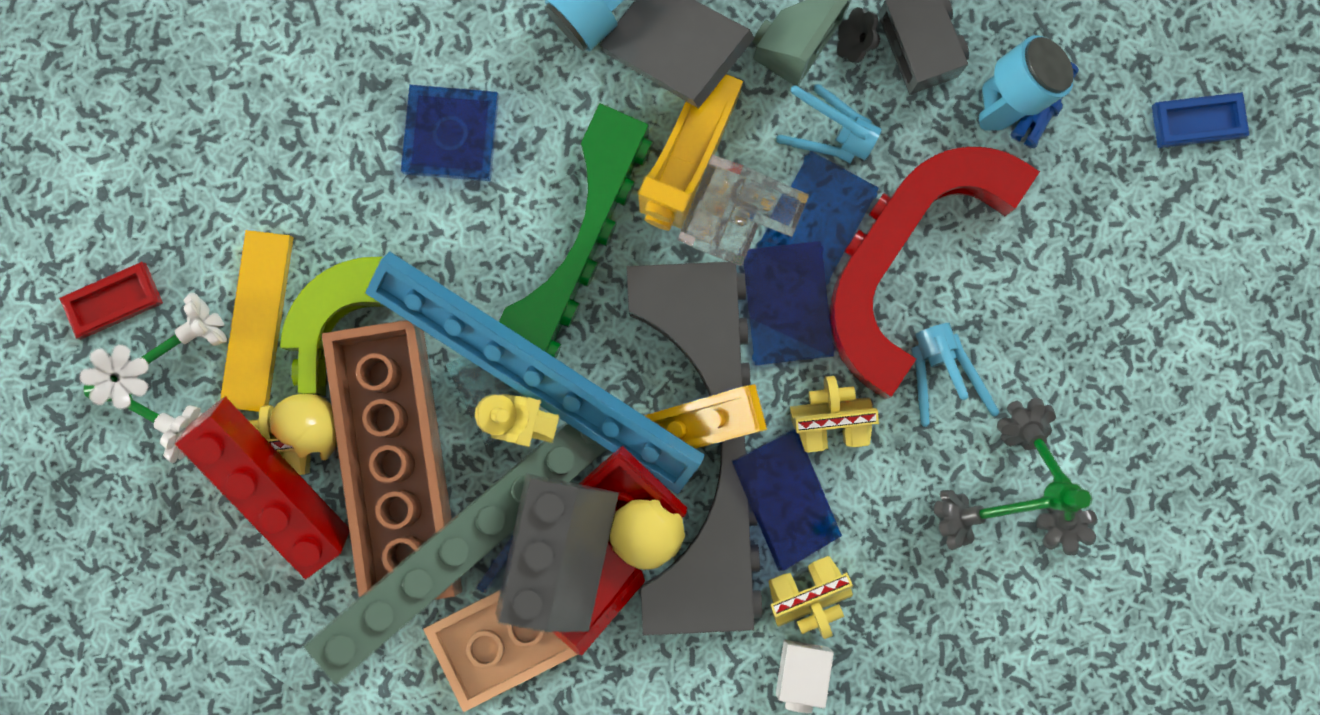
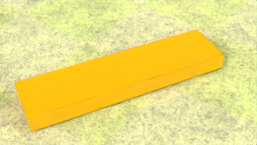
(256, 319)

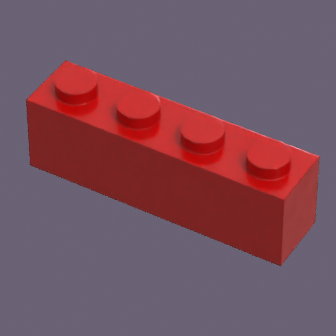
(264, 487)

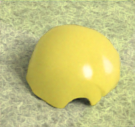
(305, 424)
(646, 534)

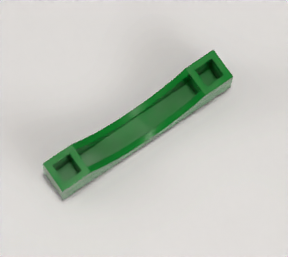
(610, 153)

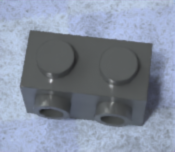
(924, 42)

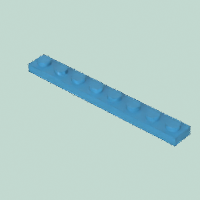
(531, 371)

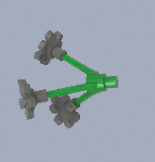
(1061, 497)

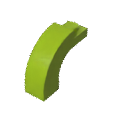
(317, 311)

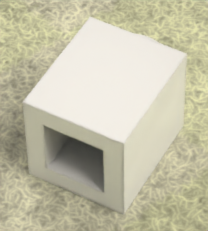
(804, 676)

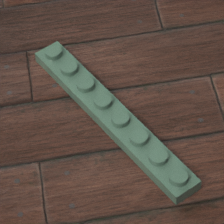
(443, 557)

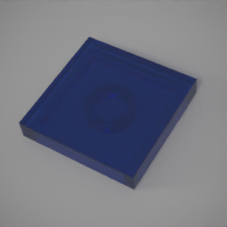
(450, 133)

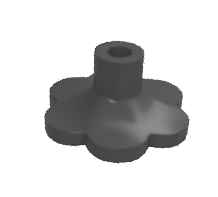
(857, 35)

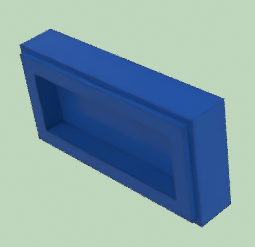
(1200, 120)

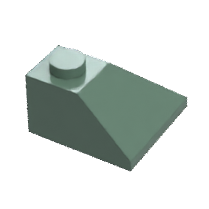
(798, 37)

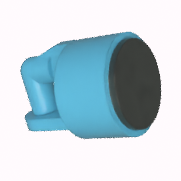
(583, 20)
(1025, 82)

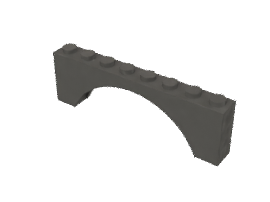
(712, 578)

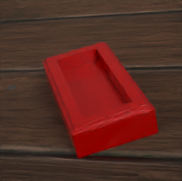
(111, 300)

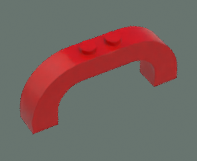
(972, 171)

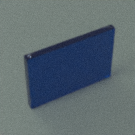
(831, 212)
(788, 303)
(787, 499)

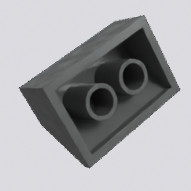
(556, 555)

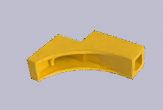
(681, 165)

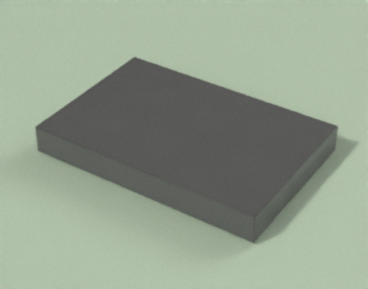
(678, 45)

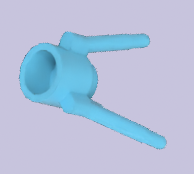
(856, 134)
(943, 347)

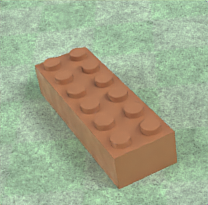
(387, 445)

